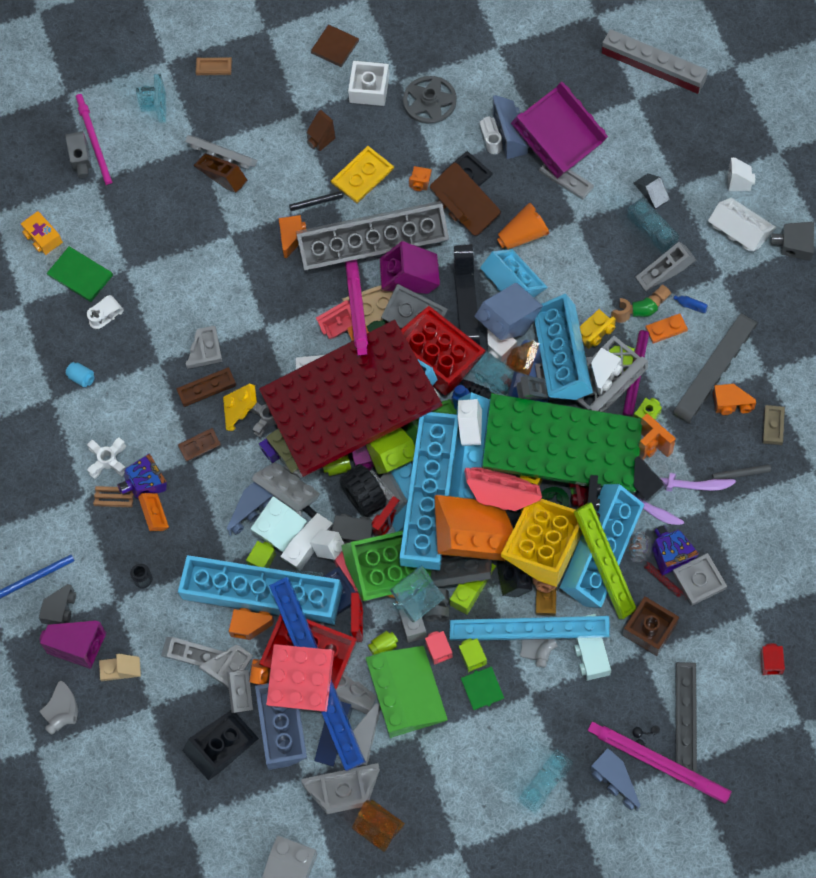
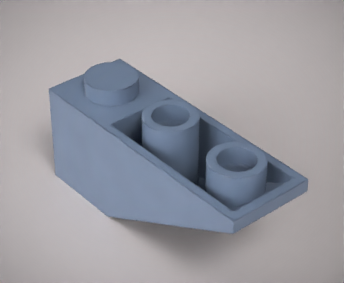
(252, 498)
(612, 770)

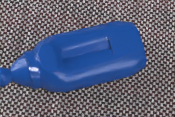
(691, 303)

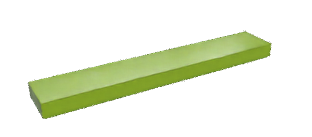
(605, 560)

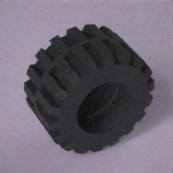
(363, 490)

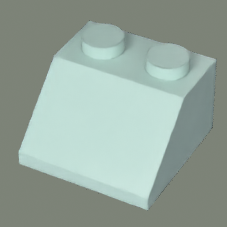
(278, 524)

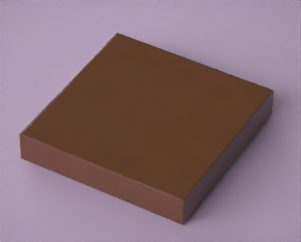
(334, 45)

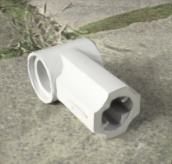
(491, 135)

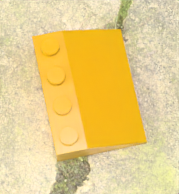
(543, 541)

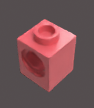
(438, 647)

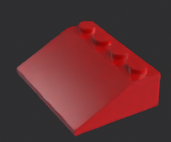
(442, 348)
(325, 639)

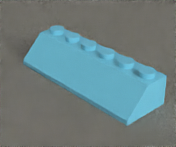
(562, 350)

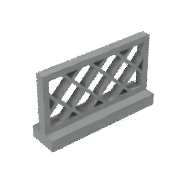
(620, 383)

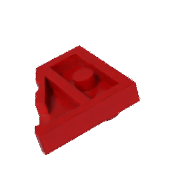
(382, 523)

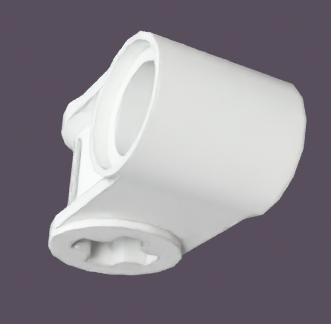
(104, 312)

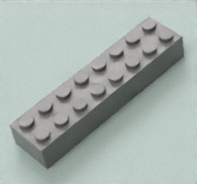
(371, 235)

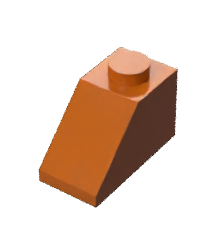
(288, 230)

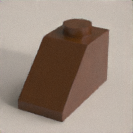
(320, 131)

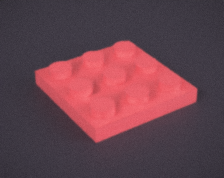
(300, 678)

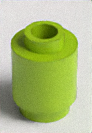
(338, 467)
(383, 643)

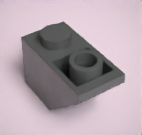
(55, 607)

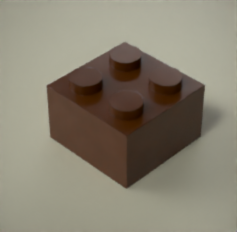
(650, 626)

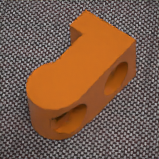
(258, 673)

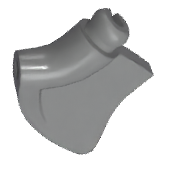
(538, 650)
(61, 709)

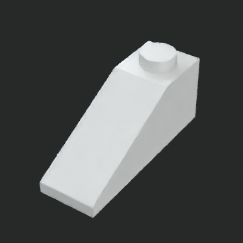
(300, 549)

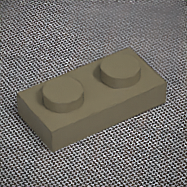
(773, 425)

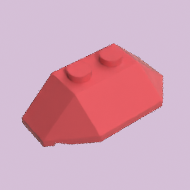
(501, 489)

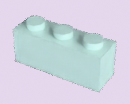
(593, 657)

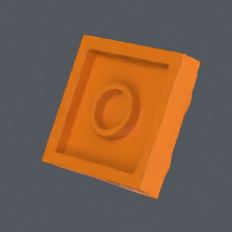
(655, 437)

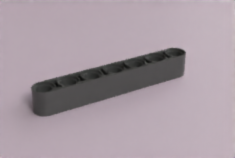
(714, 367)

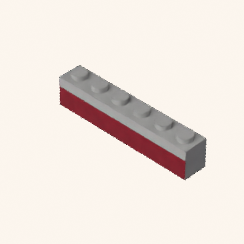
(654, 61)

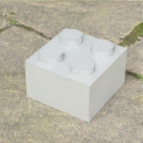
(368, 83)

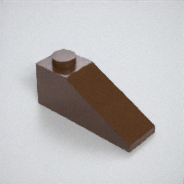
(222, 172)

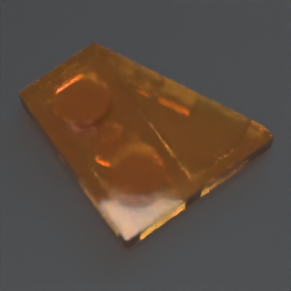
(522, 357)

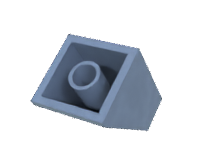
(509, 312)

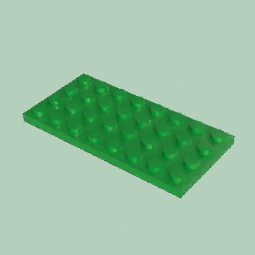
(560, 442)

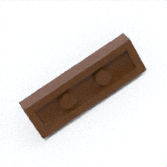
(206, 387)

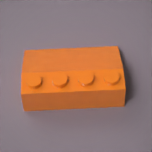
(470, 528)

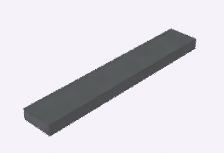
(686, 716)

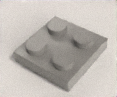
(699, 579)

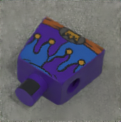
(143, 478)
(672, 550)

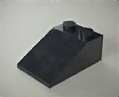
(219, 744)

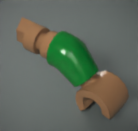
(642, 308)

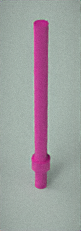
(84, 112)

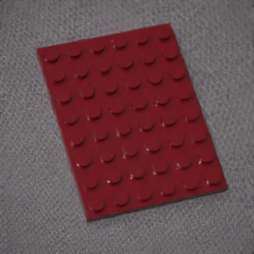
(349, 398)

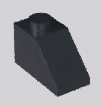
(646, 480)

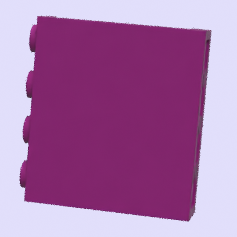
(559, 130)

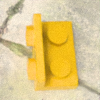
(595, 328)

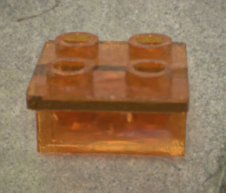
(377, 824)

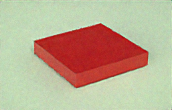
(356, 617)

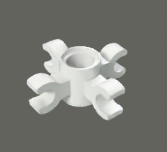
(117, 447)

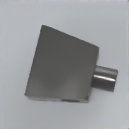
(75, 143)
(796, 240)

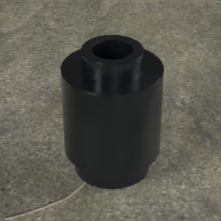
(141, 575)

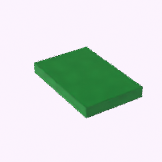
(79, 274)

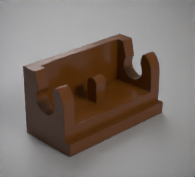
(199, 444)

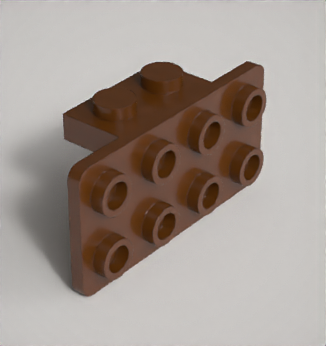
(465, 199)

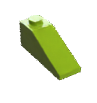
(467, 594)

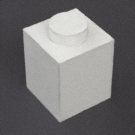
(327, 544)

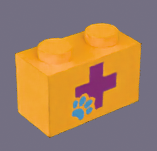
(41, 233)

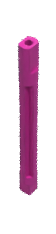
(356, 306)
(661, 763)

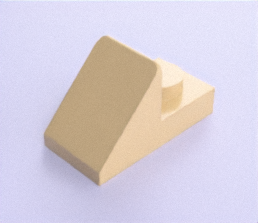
(122, 667)

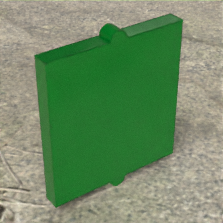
(482, 688)

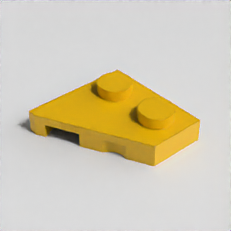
(238, 404)

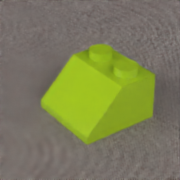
(391, 451)

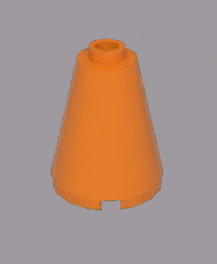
(523, 228)

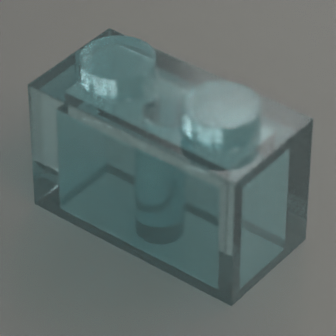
(494, 373)

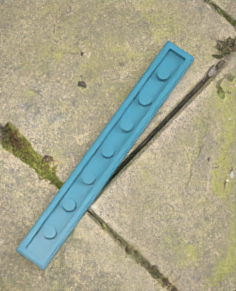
(530, 628)

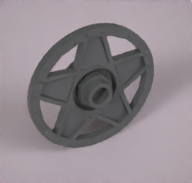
(429, 99)

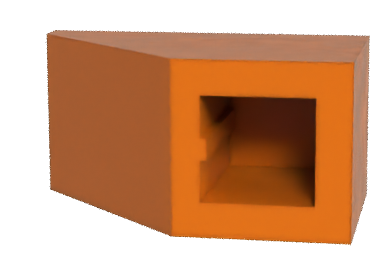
(729, 396)
(249, 624)

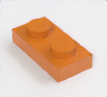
(666, 328)
(153, 512)

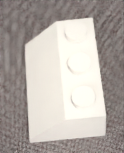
(741, 224)

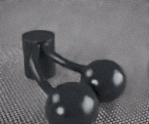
(637, 733)

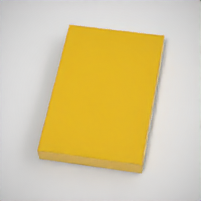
(362, 174)

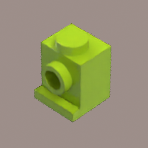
(653, 405)

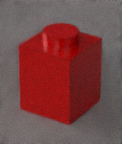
(772, 659)

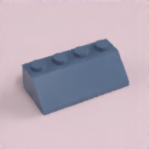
(280, 732)

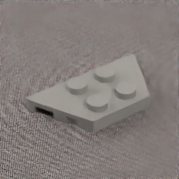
(343, 788)

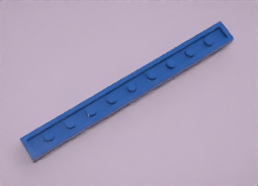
(302, 637)

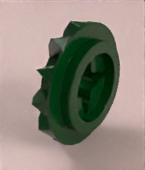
(561, 495)

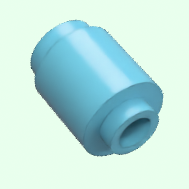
(80, 374)

